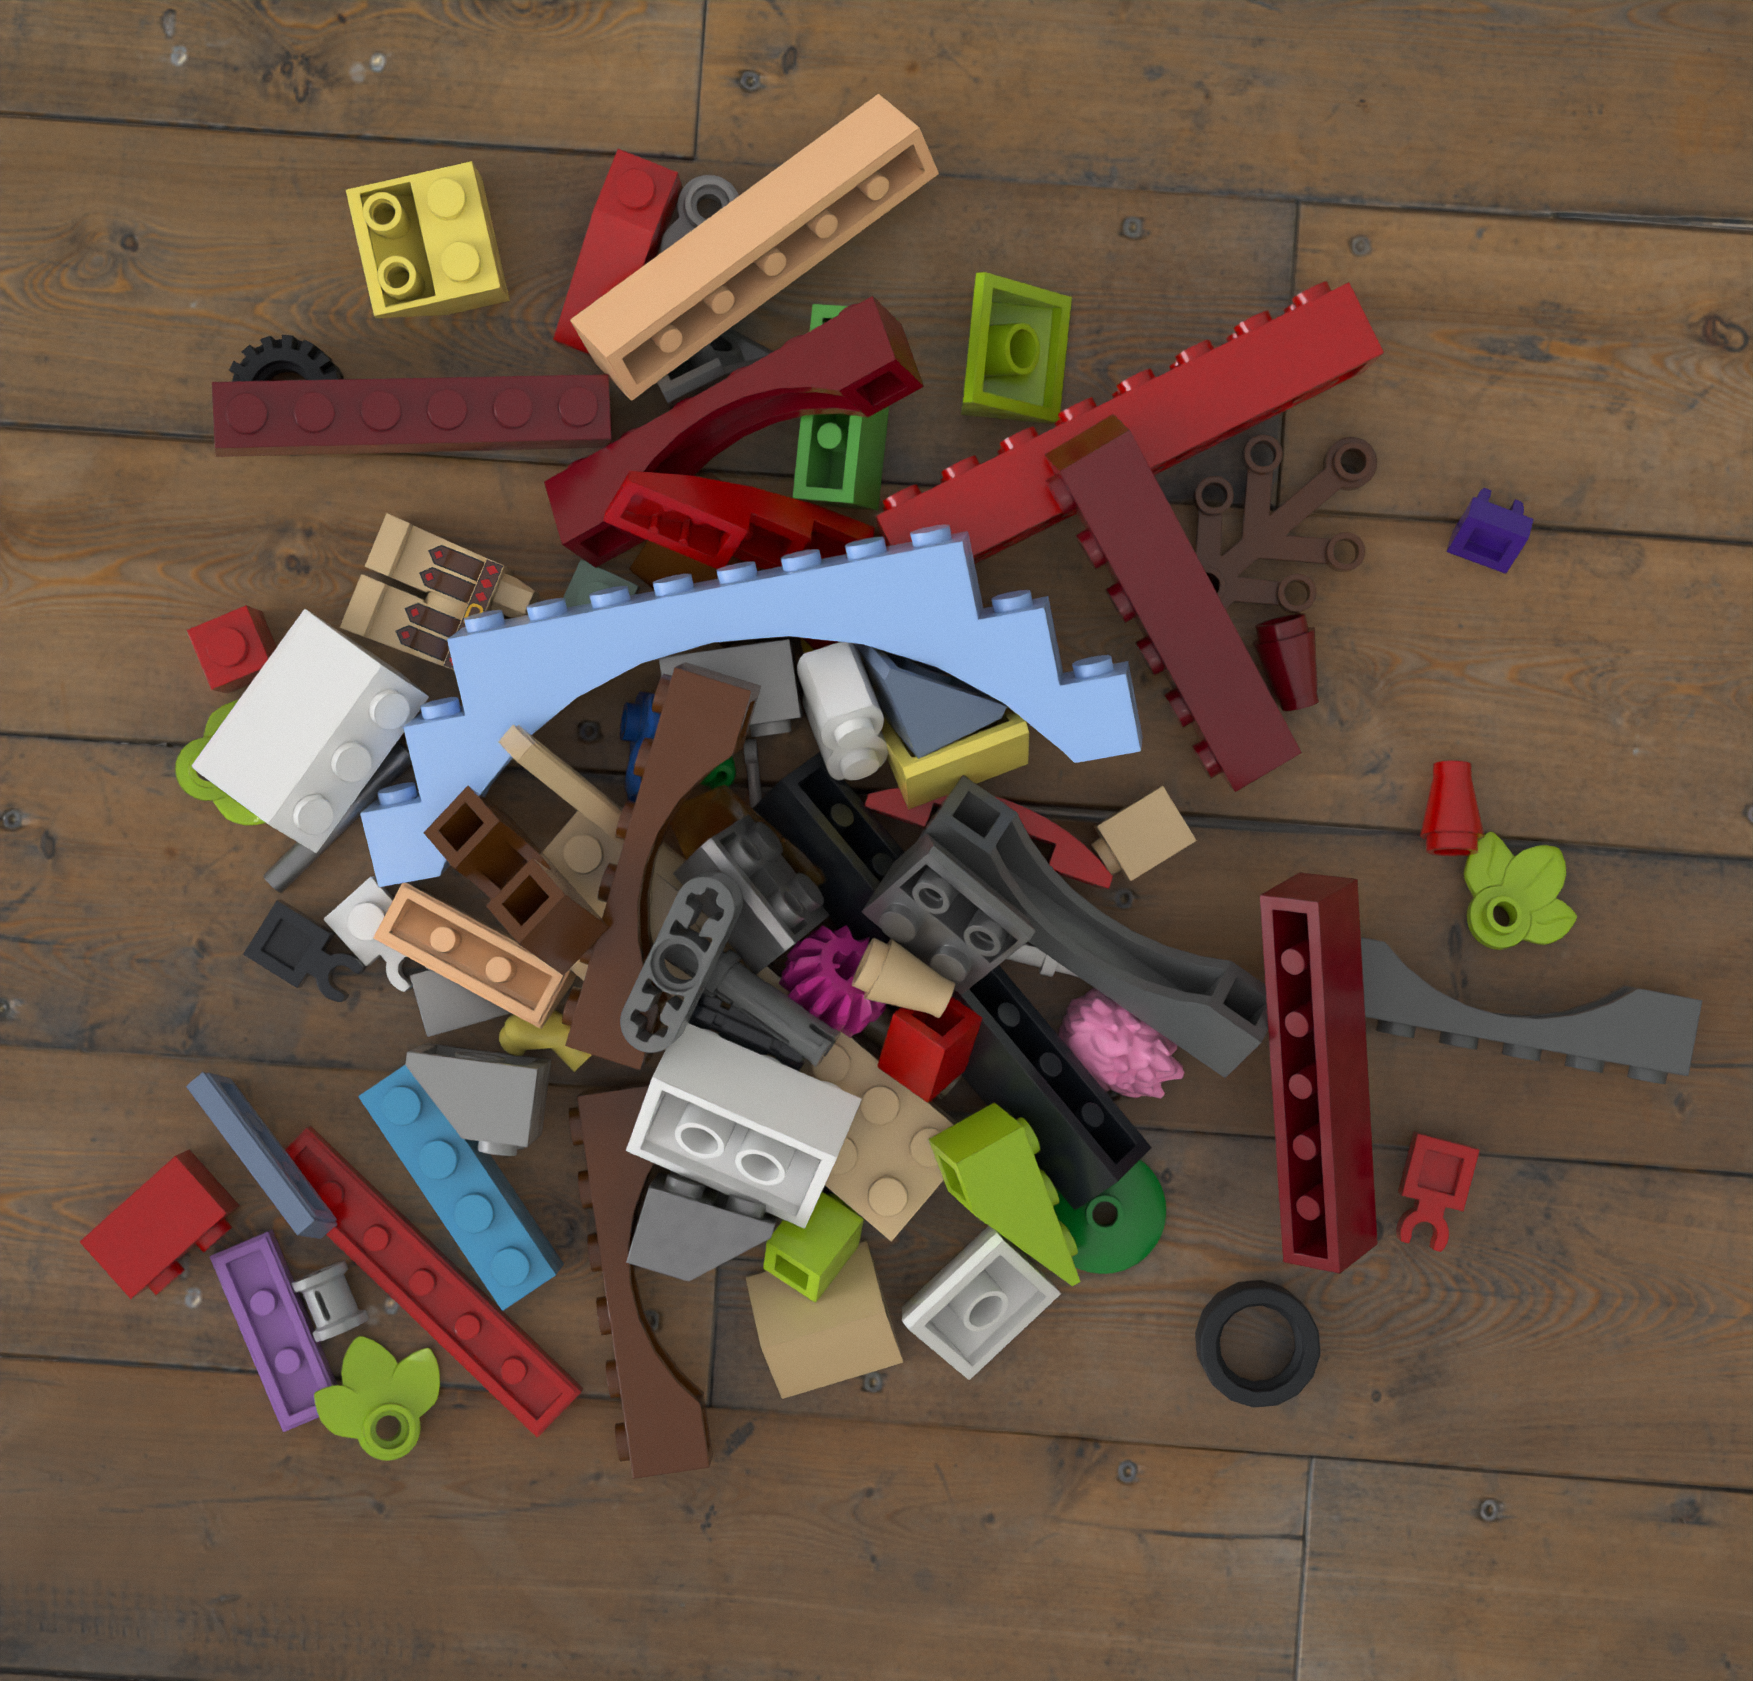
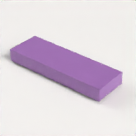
(274, 1326)

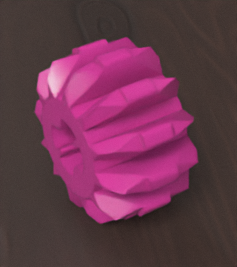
(821, 979)

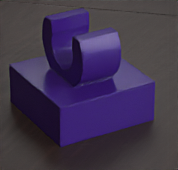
(1490, 533)

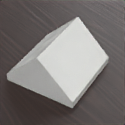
(979, 1302)

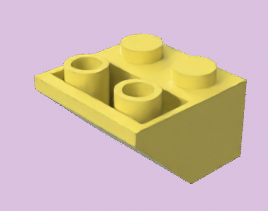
(428, 243)

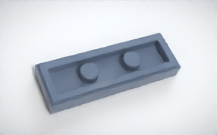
(262, 1155)

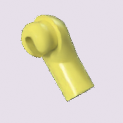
(521, 1036)

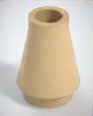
(901, 979)

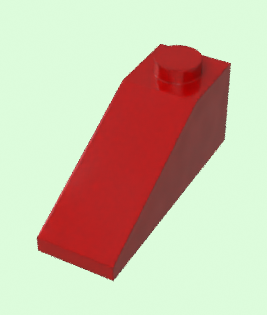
(621, 234)

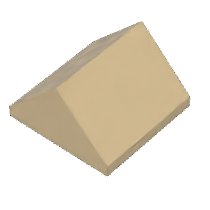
(825, 1340)

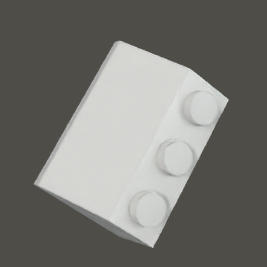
(310, 731)
(743, 1124)

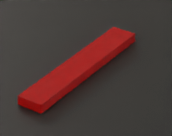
(434, 1289)

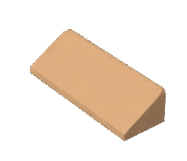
(472, 954)

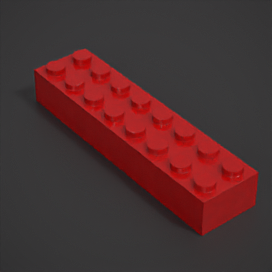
(1172, 417)

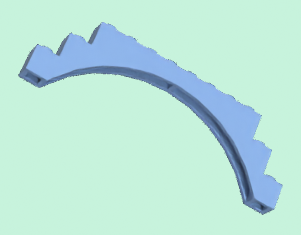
(898, 598)

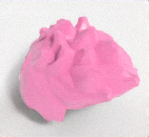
(1118, 1047)

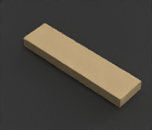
(579, 793)

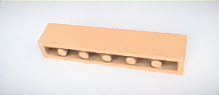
(755, 246)

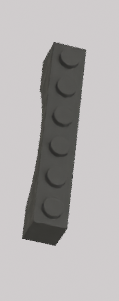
(1189, 998)
(1626, 1027)

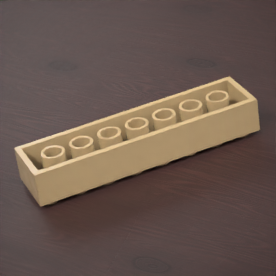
(886, 1157)

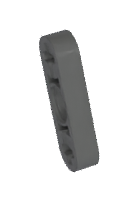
(644, 995)

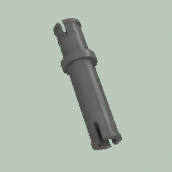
(760, 1002)

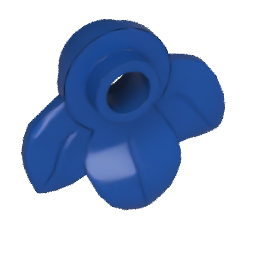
(635, 725)

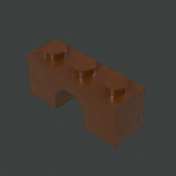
(523, 884)

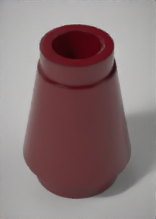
(1289, 659)

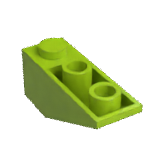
(996, 1177)

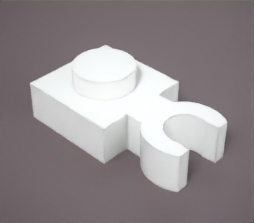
(357, 923)

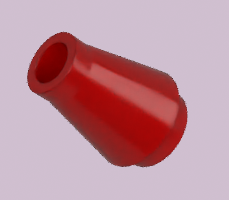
(1452, 812)

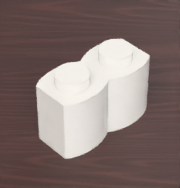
(842, 711)

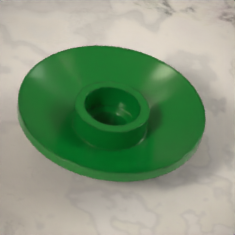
(1130, 1235)

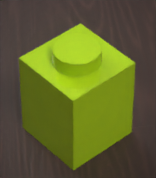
(814, 1255)

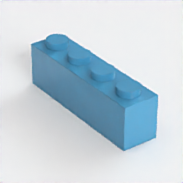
(464, 1190)

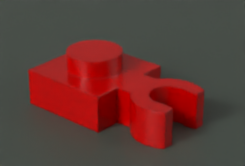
(1437, 1177)

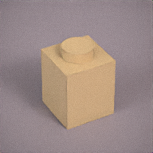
(1141, 835)

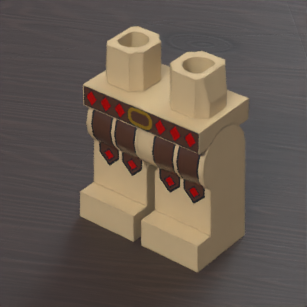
(456, 585)

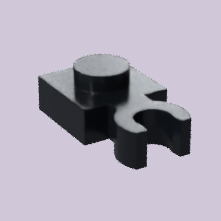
(296, 947)

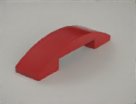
(1067, 855)

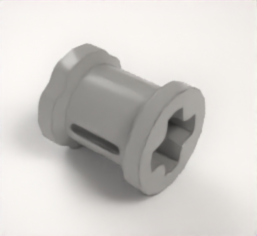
(330, 1301)

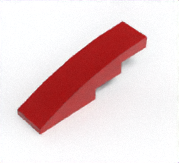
(727, 519)

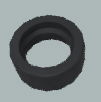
(1260, 1392)

